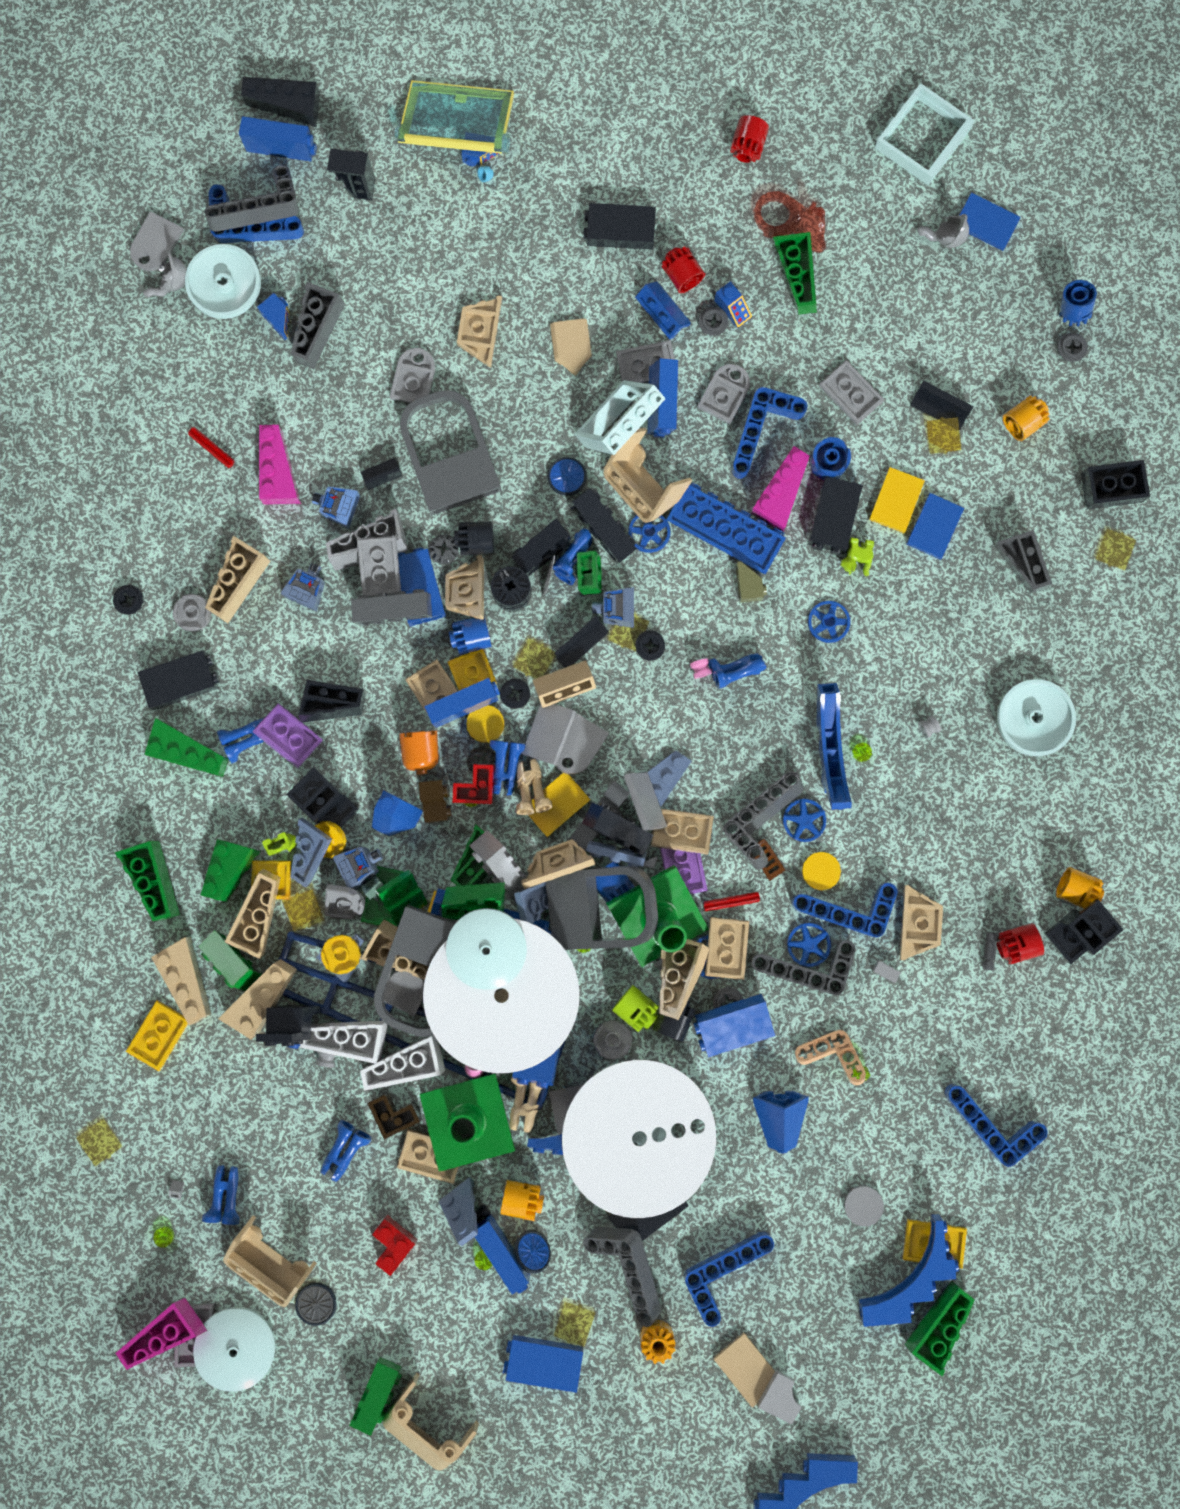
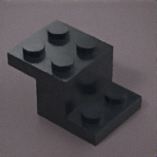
(322, 799)
(1083, 931)
(288, 1024)

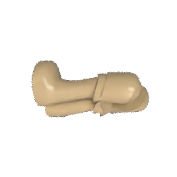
(524, 781)
(528, 1109)

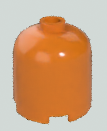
(419, 750)

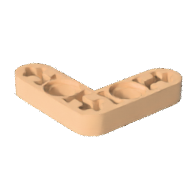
(839, 1049)

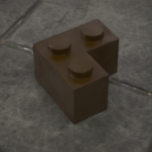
(434, 799)
(393, 1120)

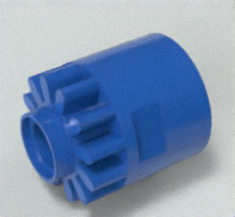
(1078, 302)
(470, 635)
(613, 886)

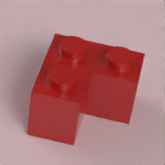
(480, 790)
(398, 1244)

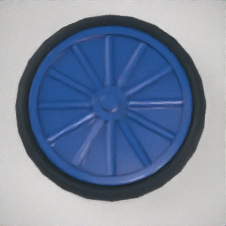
(567, 476)
(532, 1251)

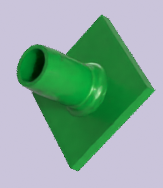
(677, 916)
(467, 1122)

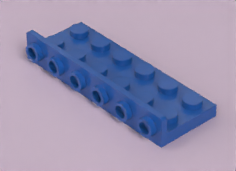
(727, 528)

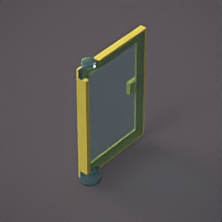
(456, 117)

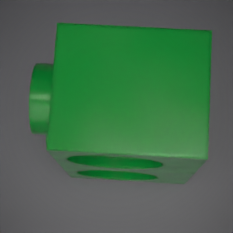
(589, 573)

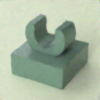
(371, 886)

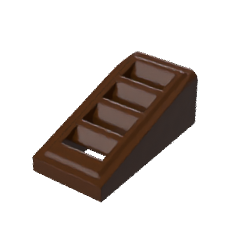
(763, 842)

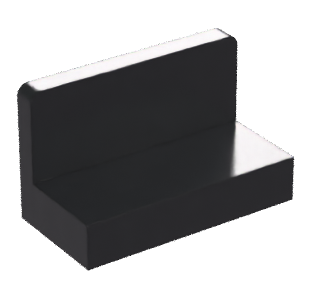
(381, 474)

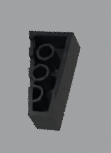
(283, 97)
(603, 525)

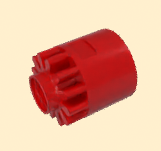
(749, 138)
(682, 269)
(1020, 944)

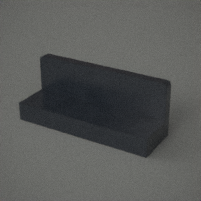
(940, 403)
(581, 643)

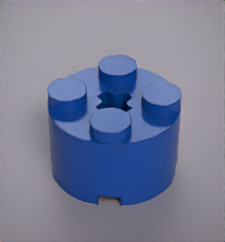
(839, 454)

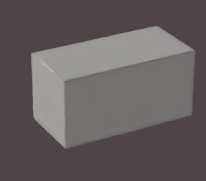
(886, 971)

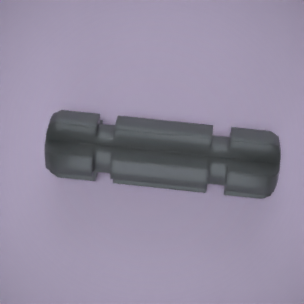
(990, 951)

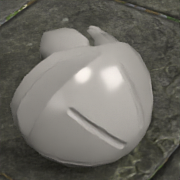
(950, 233)
(171, 280)

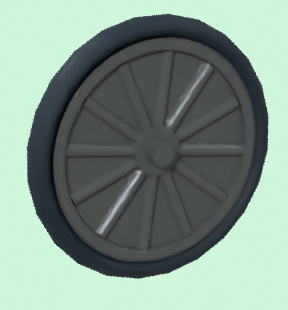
(315, 1304)

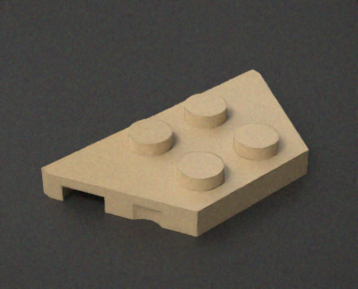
(479, 329)
(466, 589)
(556, 862)
(920, 923)

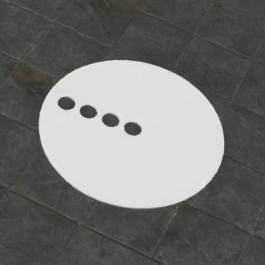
(510, 1033)
(600, 1146)

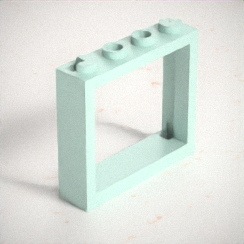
(941, 107)
(591, 431)

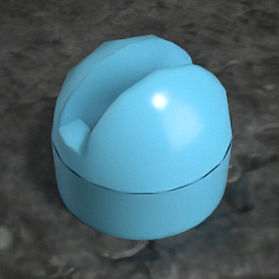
(485, 170)

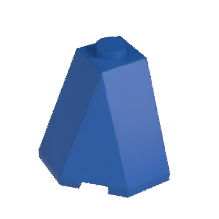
(394, 815)
(781, 1118)

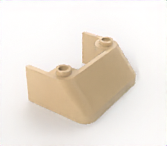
(636, 485)
(264, 1266)
(398, 1423)

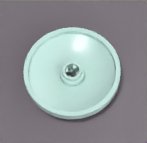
(221, 266)
(1053, 715)
(480, 930)
(238, 1330)

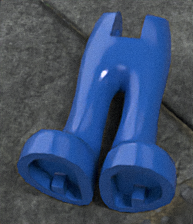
(564, 566)
(743, 667)
(233, 750)
(509, 776)
(358, 1140)
(230, 1215)

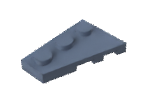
(667, 774)
(600, 849)
(310, 851)
(531, 902)
(459, 1211)

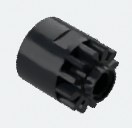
(475, 538)
(675, 1028)

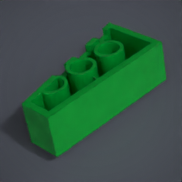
(797, 265)
(178, 748)
(150, 878)
(940, 1328)

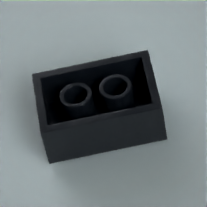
(1115, 484)

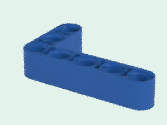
(247, 233)
(756, 425)
(848, 915)
(990, 1130)
(721, 1270)

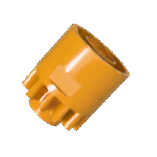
(1026, 417)
(1079, 888)
(522, 1200)
(656, 1332)

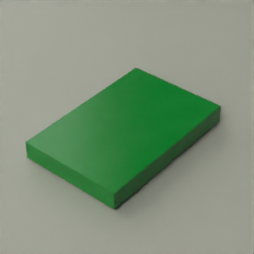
(374, 911)

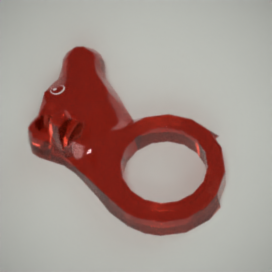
(801, 219)

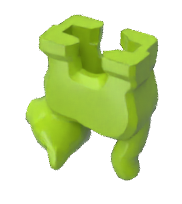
(858, 554)
(280, 843)

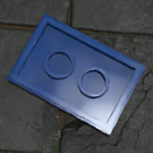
(989, 221)
(935, 526)

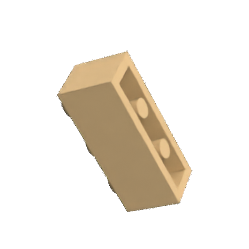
(564, 684)

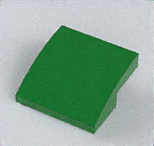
(400, 893)

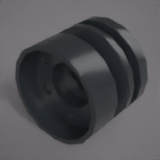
(516, 598)

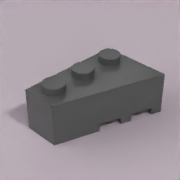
(1026, 560)

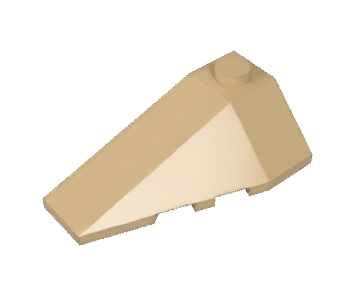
(679, 976)

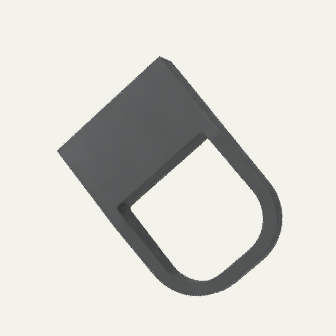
(456, 478)
(576, 913)
(418, 939)

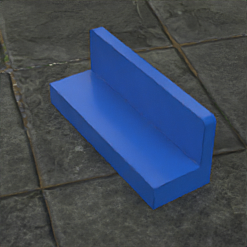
(662, 309)

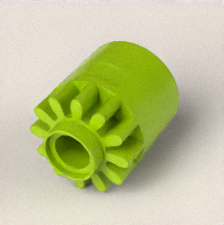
(636, 1009)

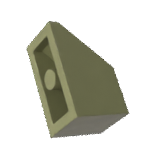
(749, 584)

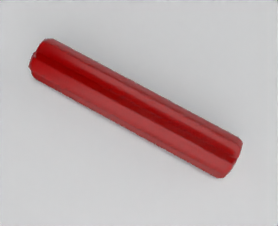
(211, 447)
(731, 901)

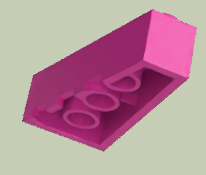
(275, 470)
(779, 496)
(166, 1331)

